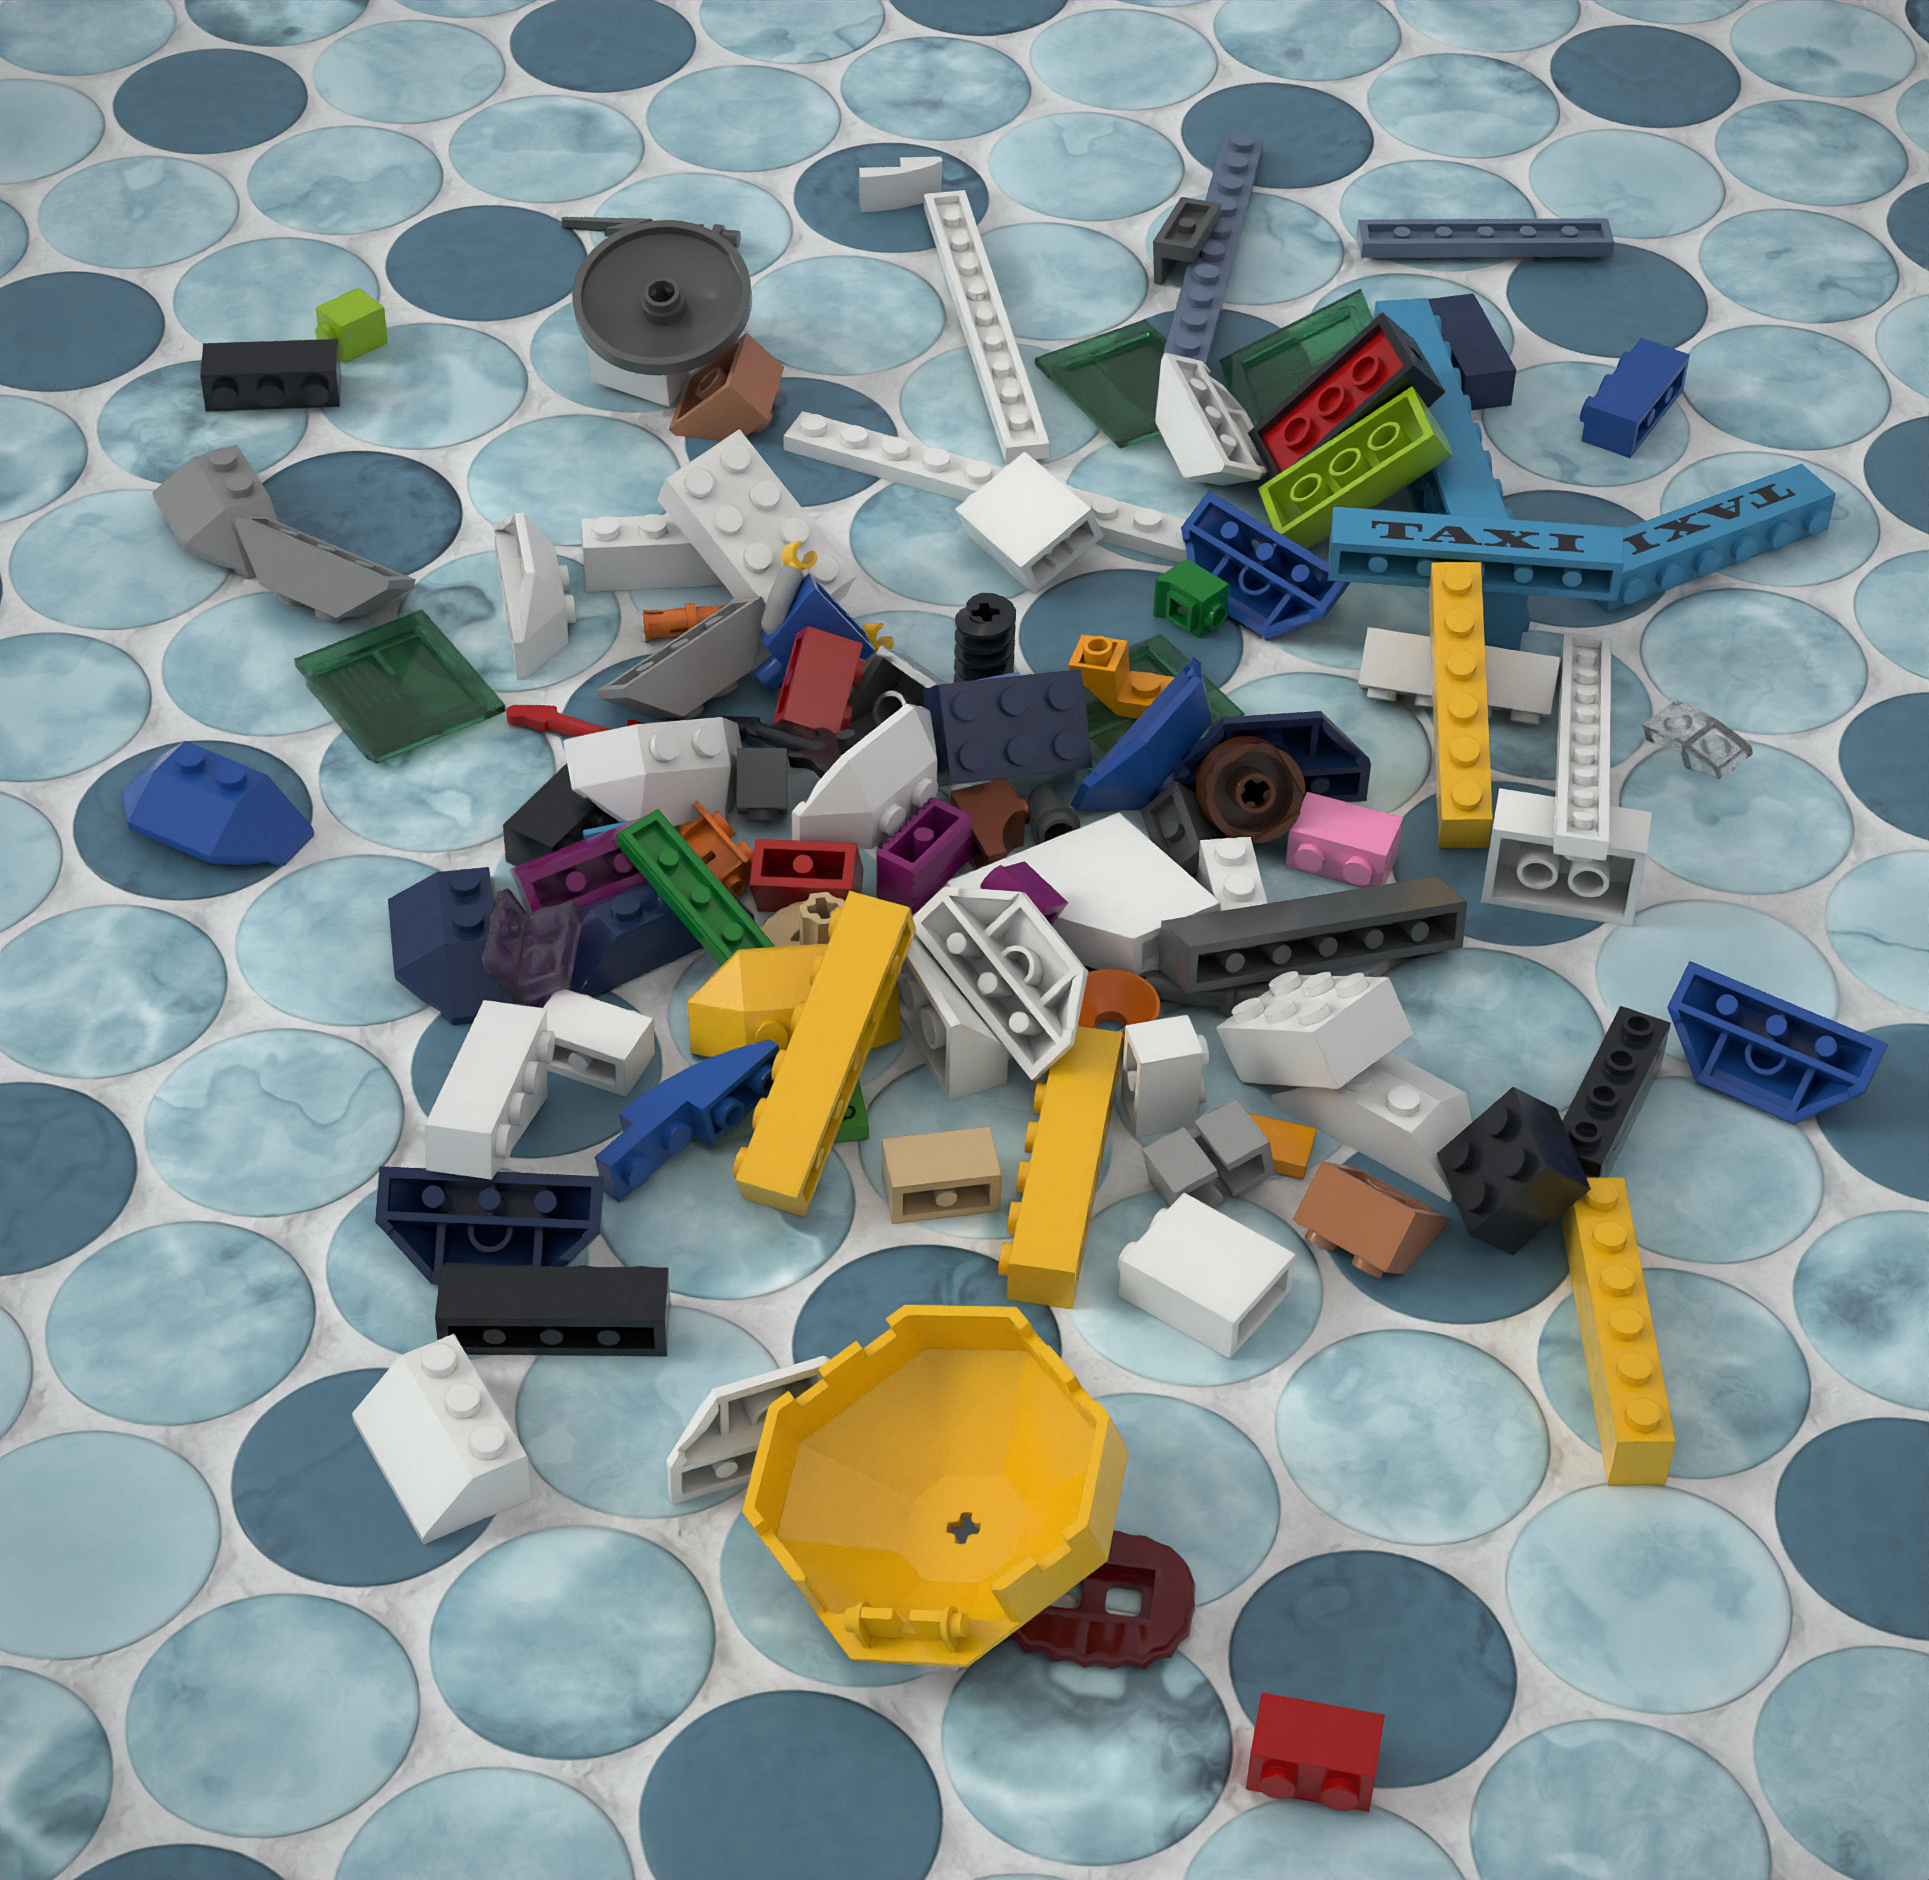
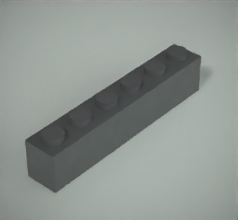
(1311, 934)

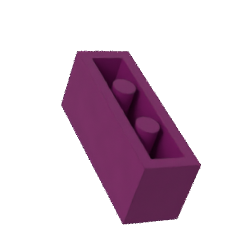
(577, 873)

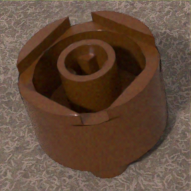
(1278, 790)

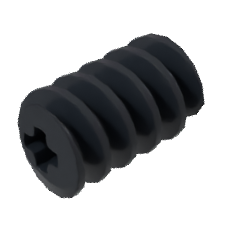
(984, 638)

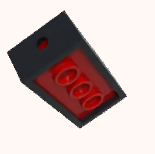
(1343, 391)

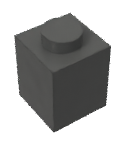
(762, 783)

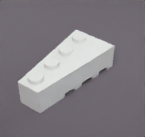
(490, 1091)

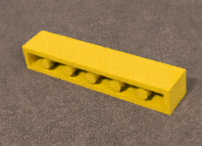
(1460, 705)
(824, 1054)
(1062, 1173)
(1618, 1336)

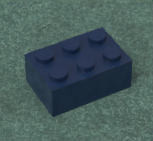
(1009, 727)

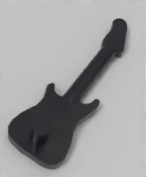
(806, 753)

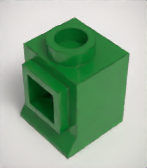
(1191, 598)

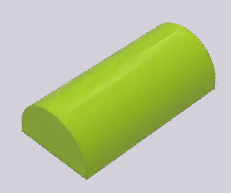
(1356, 469)

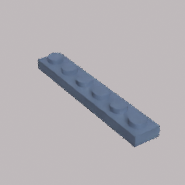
(1485, 238)

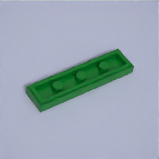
(690, 887)

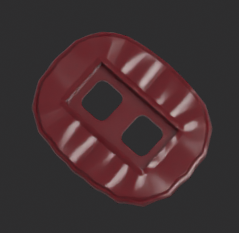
(1112, 1640)

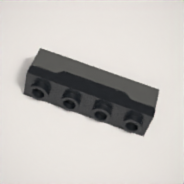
(1615, 1089)

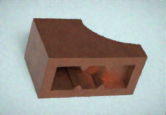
(997, 819)

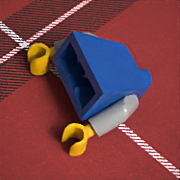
(800, 603)

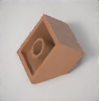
(729, 393)
(1367, 1219)

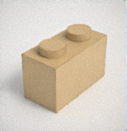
(941, 1175)

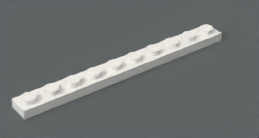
(986, 326)
(960, 476)
(1583, 749)

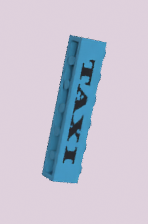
(1721, 532)
(1513, 553)

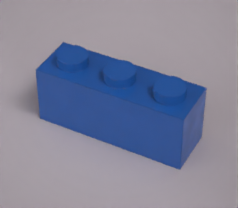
(1634, 397)

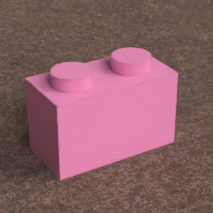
(1344, 841)

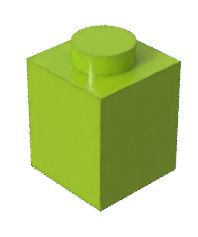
(354, 321)

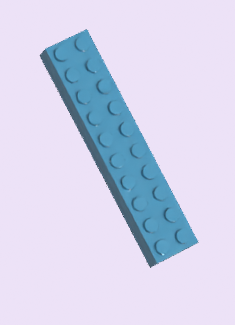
(1465, 480)

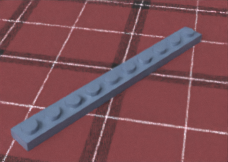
(1208, 277)

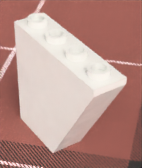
(1115, 892)

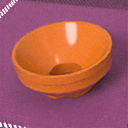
(1119, 998)

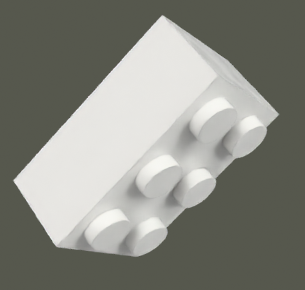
(1532, 878)
(1314, 1029)

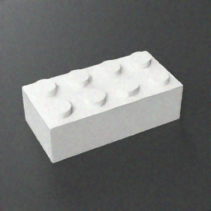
(744, 518)

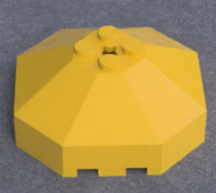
(907, 1441)

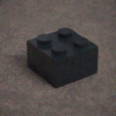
(1513, 1171)

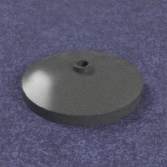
(662, 297)

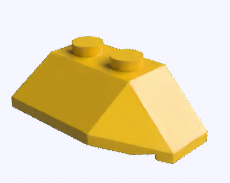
(755, 1000)

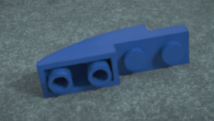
(694, 1102)

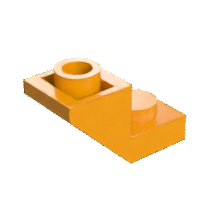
(1108, 676)

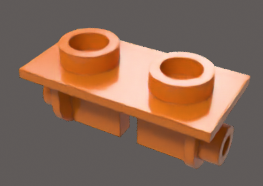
(712, 837)

